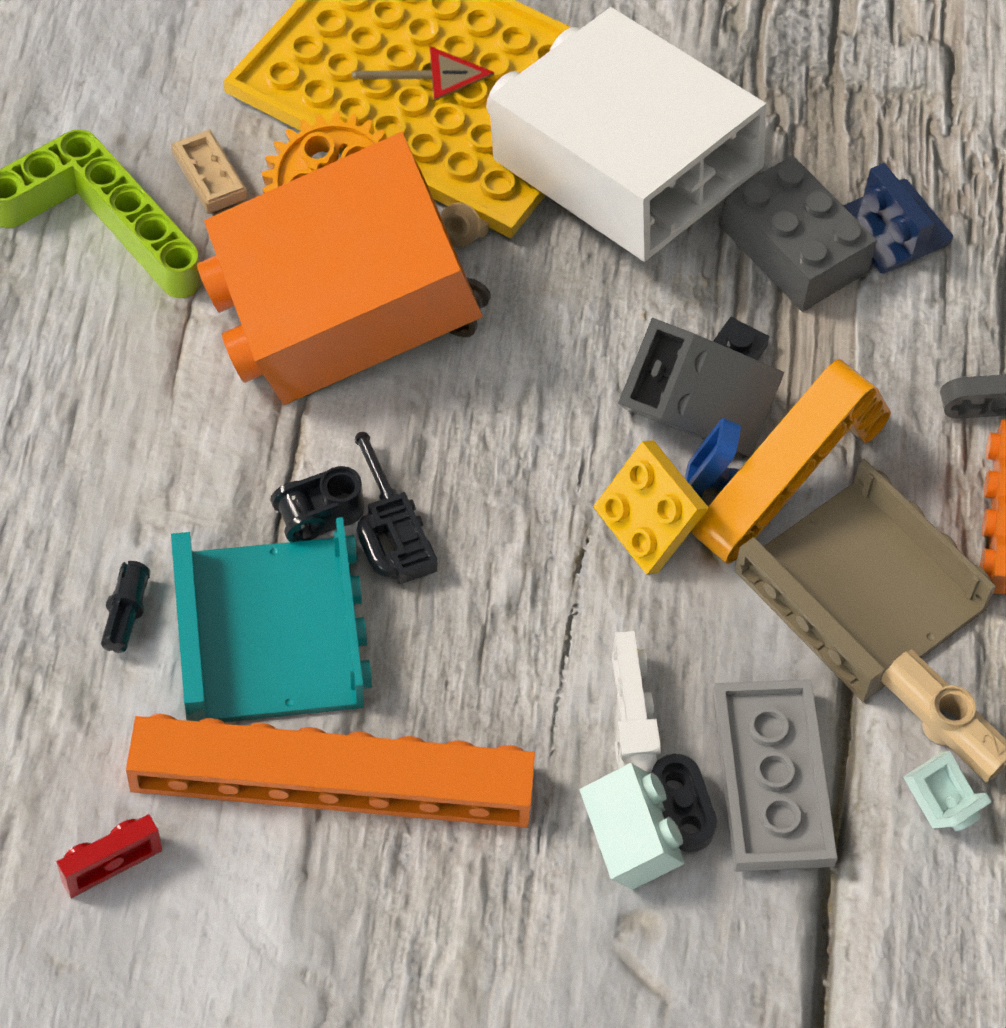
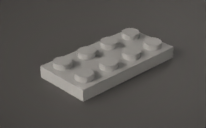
(774, 775)

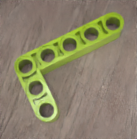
(85, 167)

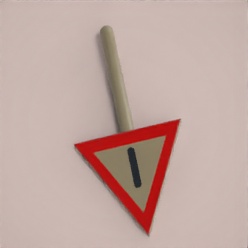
(447, 73)

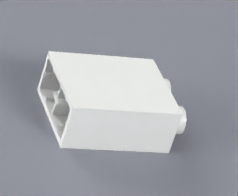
(627, 131)

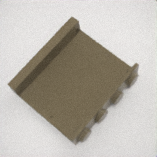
(866, 581)

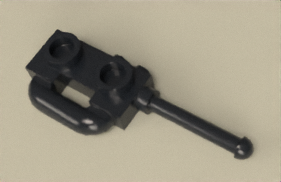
(397, 520)

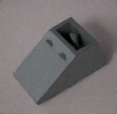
(697, 382)

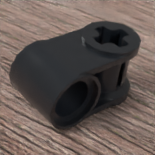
(316, 503)

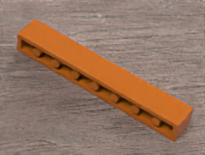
(331, 770)

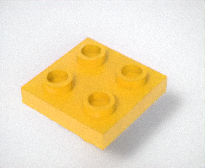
(650, 507)

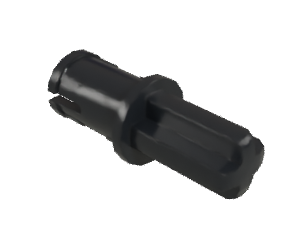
(125, 605)

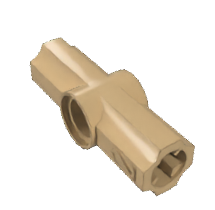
(929, 694)

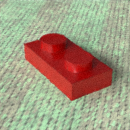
(109, 856)

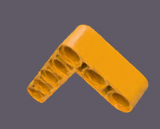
(789, 455)

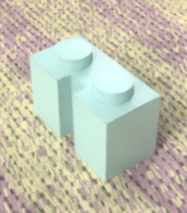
(631, 826)

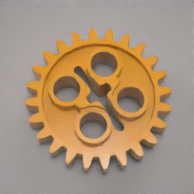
(296, 156)

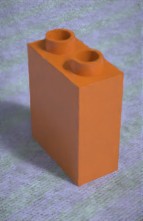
(336, 272)

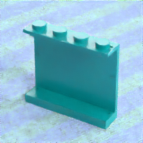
(269, 628)

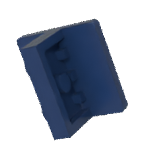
(898, 220)

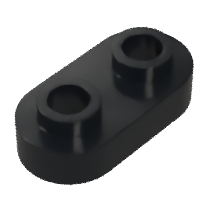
(688, 804)

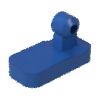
(710, 462)

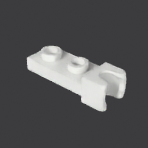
(637, 731)

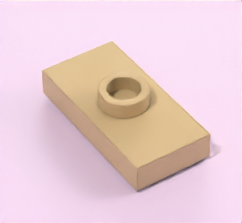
(209, 171)

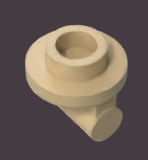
(463, 224)

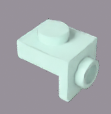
(945, 793)

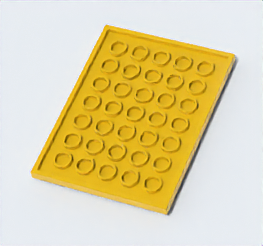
(317, 44)

